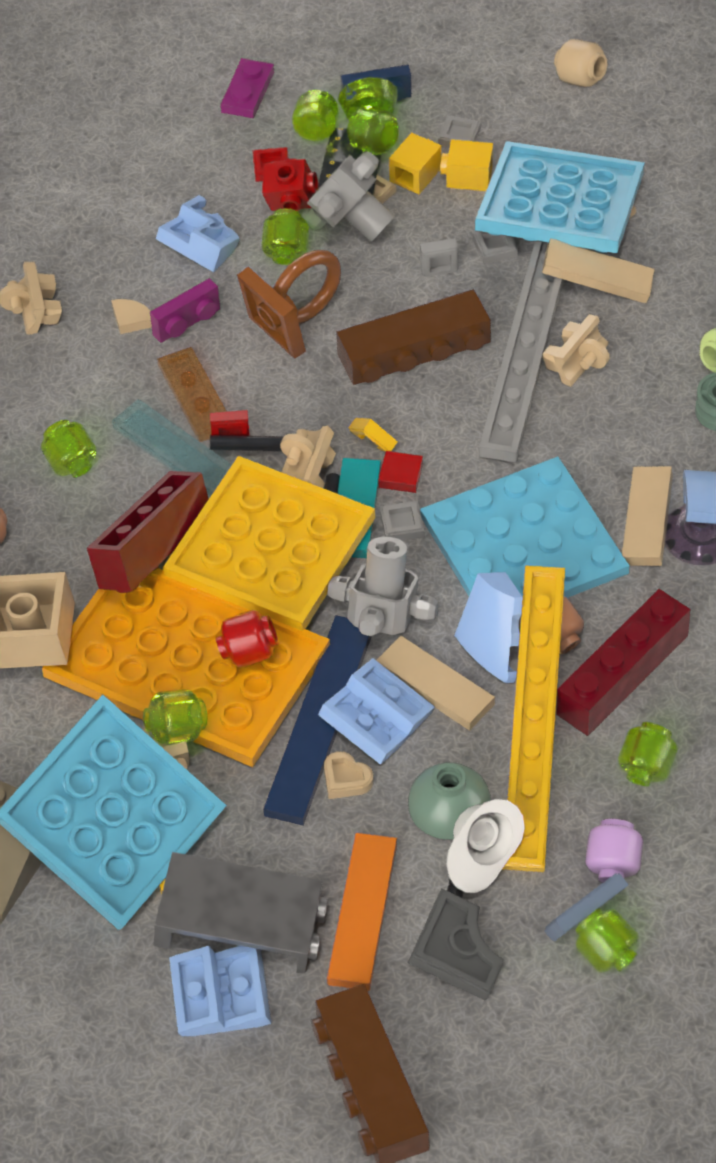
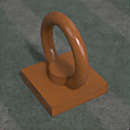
(275, 310)

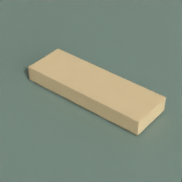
(598, 271)
(647, 515)
(437, 683)

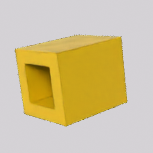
(415, 163)
(468, 165)

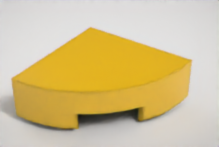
(367, 427)

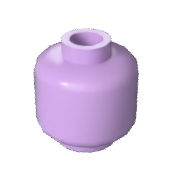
(614, 849)

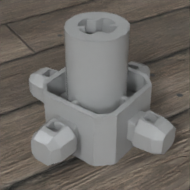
(348, 196)
(383, 591)

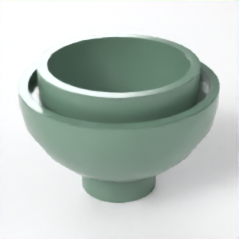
(437, 807)

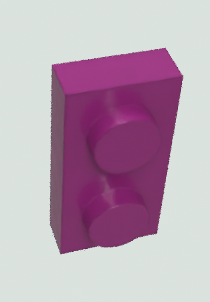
(247, 88)
(185, 310)

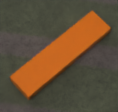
(362, 911)

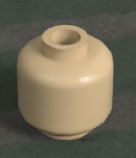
(580, 63)

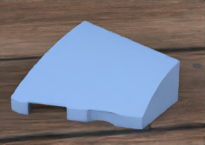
(208, 240)
(492, 623)

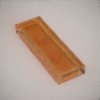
(191, 389)

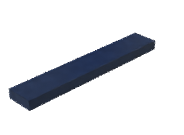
(313, 736)

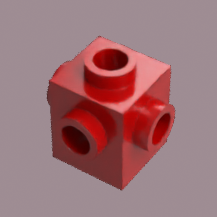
(289, 184)

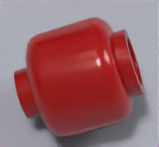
(247, 638)

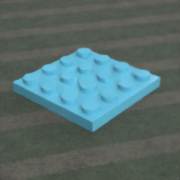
(560, 197)
(524, 521)
(109, 811)

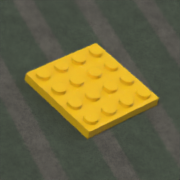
(270, 542)

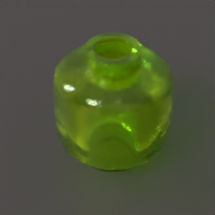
(315, 115)
(373, 130)
(285, 236)
(68, 448)
(175, 716)
(647, 753)
(607, 940)

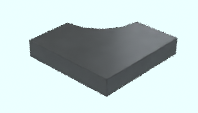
(454, 948)

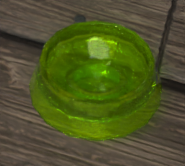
(370, 92)

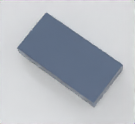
(585, 906)

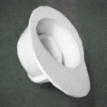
(483, 843)

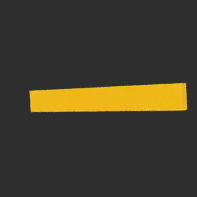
(535, 711)

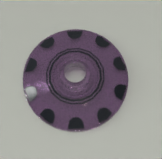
(688, 541)

